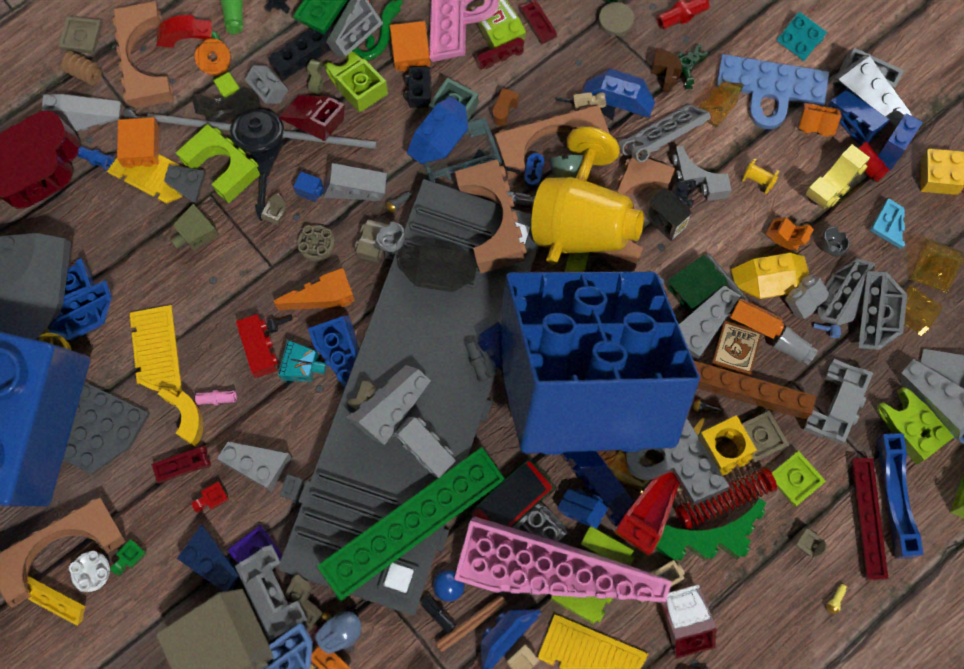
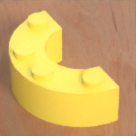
(836, 181)

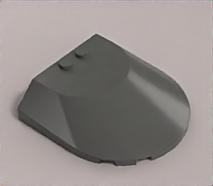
(32, 282)

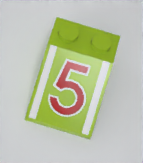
(501, 26)

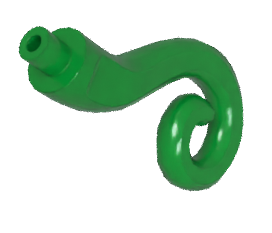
(388, 14)

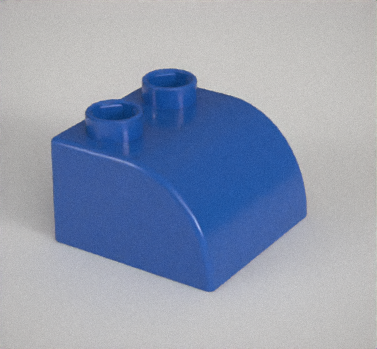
(594, 362)
(37, 413)

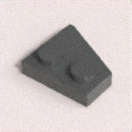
(185, 181)

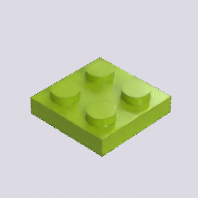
(797, 479)

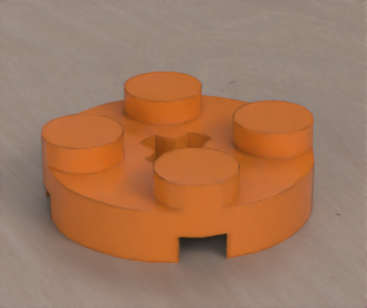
(220, 64)

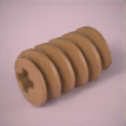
(81, 68)

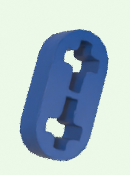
(537, 171)

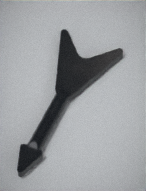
(265, 163)

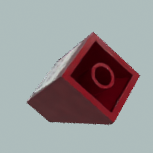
(688, 622)

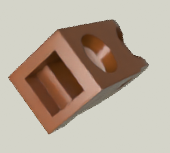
(503, 106)

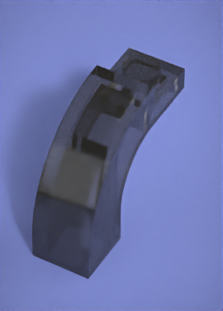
(226, 108)

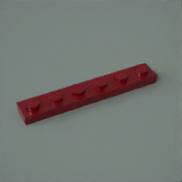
(869, 519)

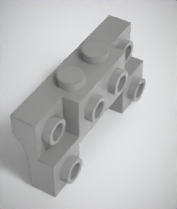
(845, 404)
(266, 594)

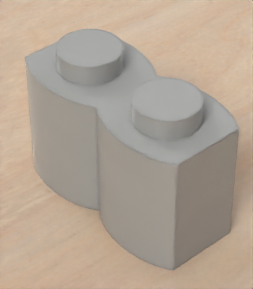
(807, 296)

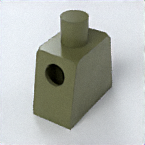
(193, 229)

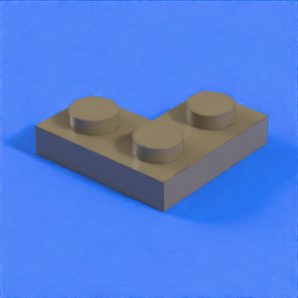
(299, 591)

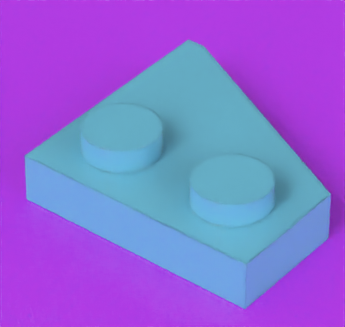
(890, 223)

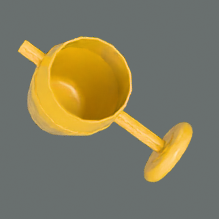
(580, 215)

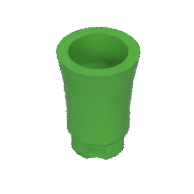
(233, 15)

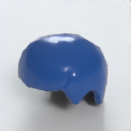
(446, 587)

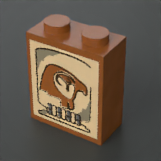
(736, 348)

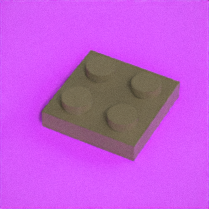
(80, 35)
(765, 436)

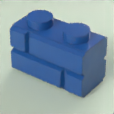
(583, 508)

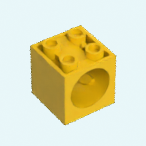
(734, 431)

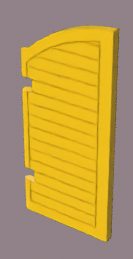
(148, 178)
(156, 349)
(586, 649)

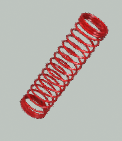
(767, 479)

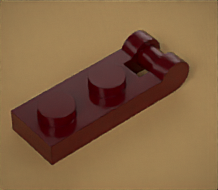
(538, 21)
(500, 53)
(180, 464)

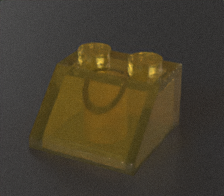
(722, 101)
(937, 265)
(920, 310)

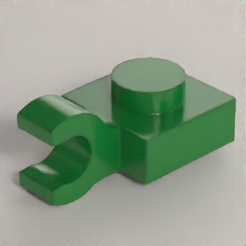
(129, 555)

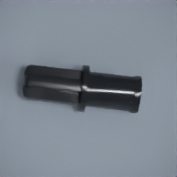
(438, 614)

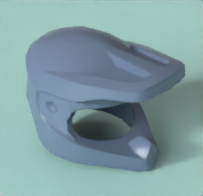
(339, 632)

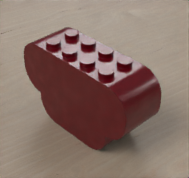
(36, 159)

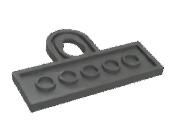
(689, 464)

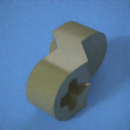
(314, 71)

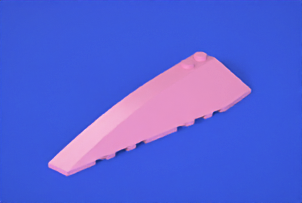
(519, 561)

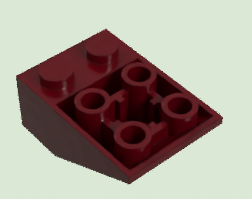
(315, 115)

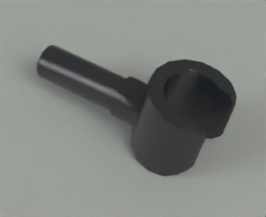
(273, 324)

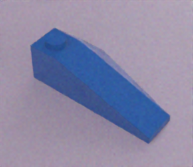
(337, 345)

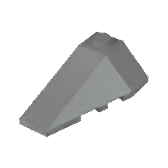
(946, 364)

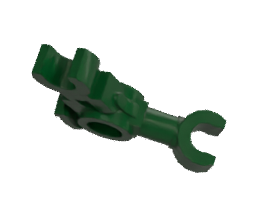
(688, 62)

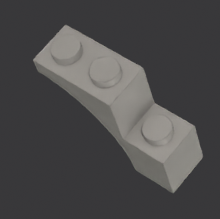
(713, 185)

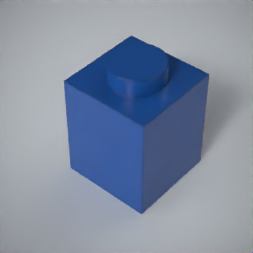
(308, 187)

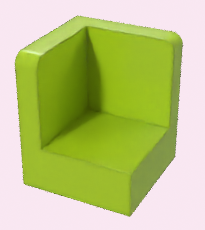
(226, 85)

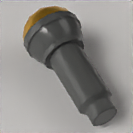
(393, 205)

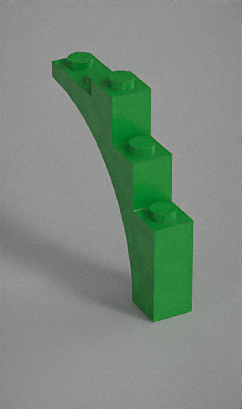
(703, 543)

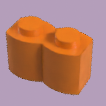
(819, 119)

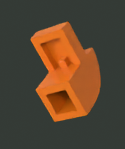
(788, 235)

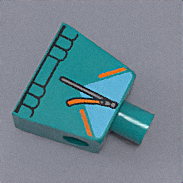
(300, 363)

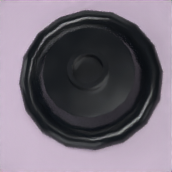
(256, 130)

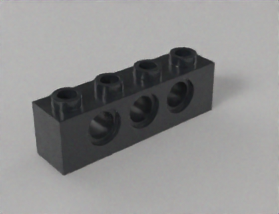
(299, 59)

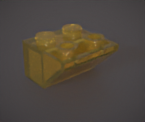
(622, 473)

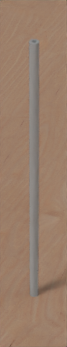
(286, 134)

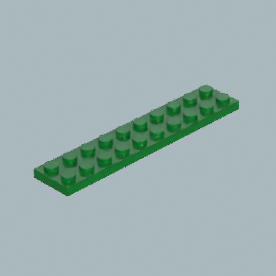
(410, 524)

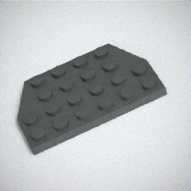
(102, 429)

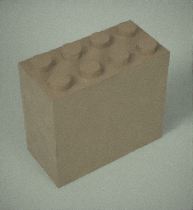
(217, 636)

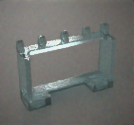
(474, 129)

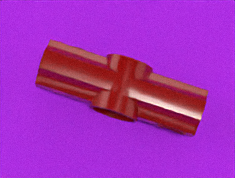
(682, 13)

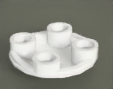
(89, 571)

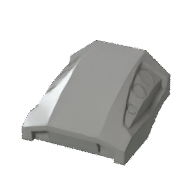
(542, 523)

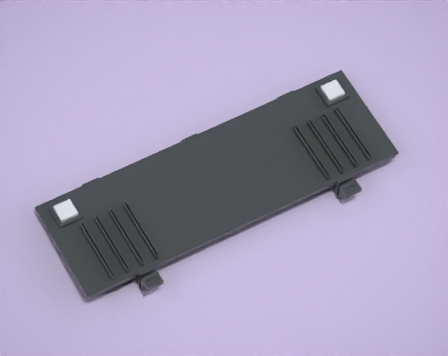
(427, 330)

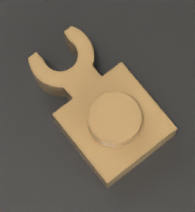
(586, 99)

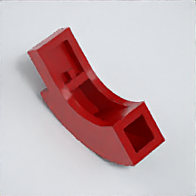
(180, 28)

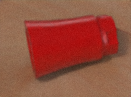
(876, 166)

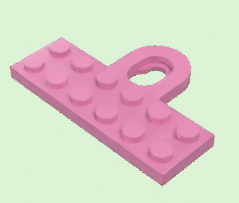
(449, 25)

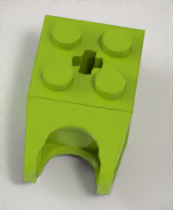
(357, 81)
(915, 420)

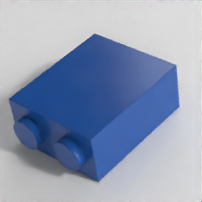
(899, 140)

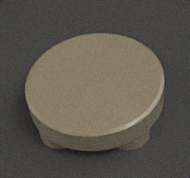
(616, 19)
(316, 243)

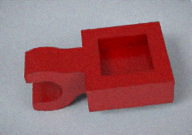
(212, 497)

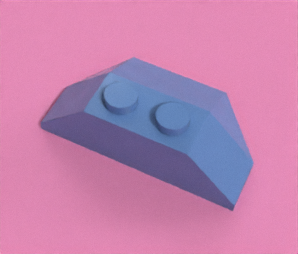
(292, 650)

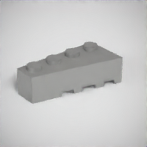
(706, 321)
(938, 393)
(390, 405)

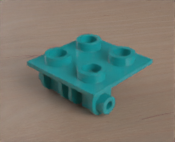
(802, 36)

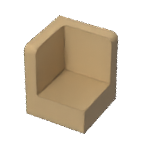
(523, 659)

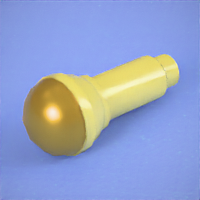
(834, 605)

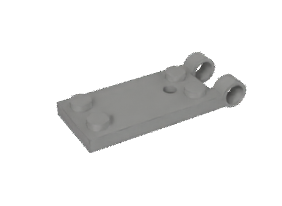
(664, 131)

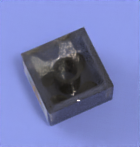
(668, 214)

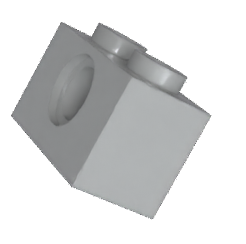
(266, 84)

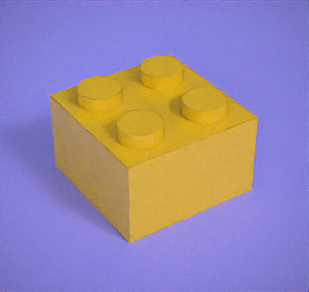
(942, 171)

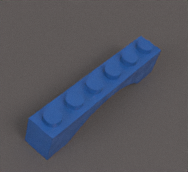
(903, 528)

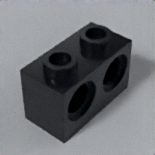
(420, 87)

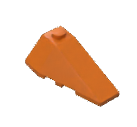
(330, 292)

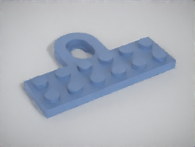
(773, 81)

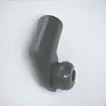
(129, 113)

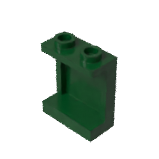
(696, 283)

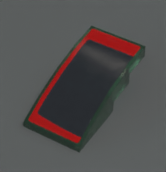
(515, 496)

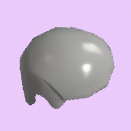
(391, 237)

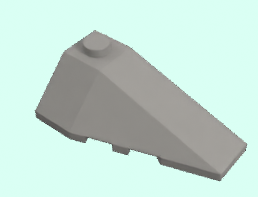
(82, 111)

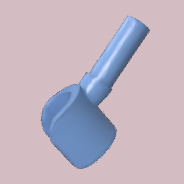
(835, 330)

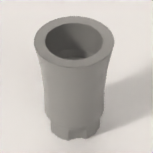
(795, 346)

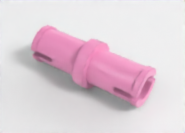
(216, 397)

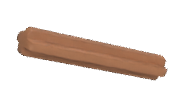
(471, 623)

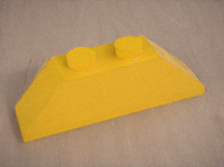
(770, 275)

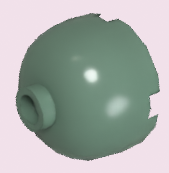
(566, 166)

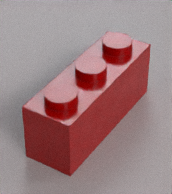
(257, 346)

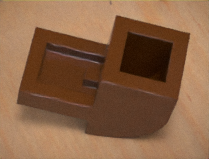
(667, 65)

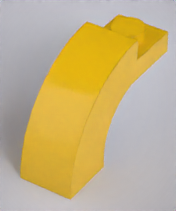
(191, 417)

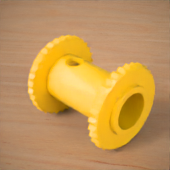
(760, 176)

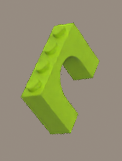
(209, 143)
(591, 607)

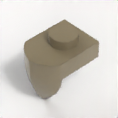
(274, 209)
(365, 393)
(810, 543)

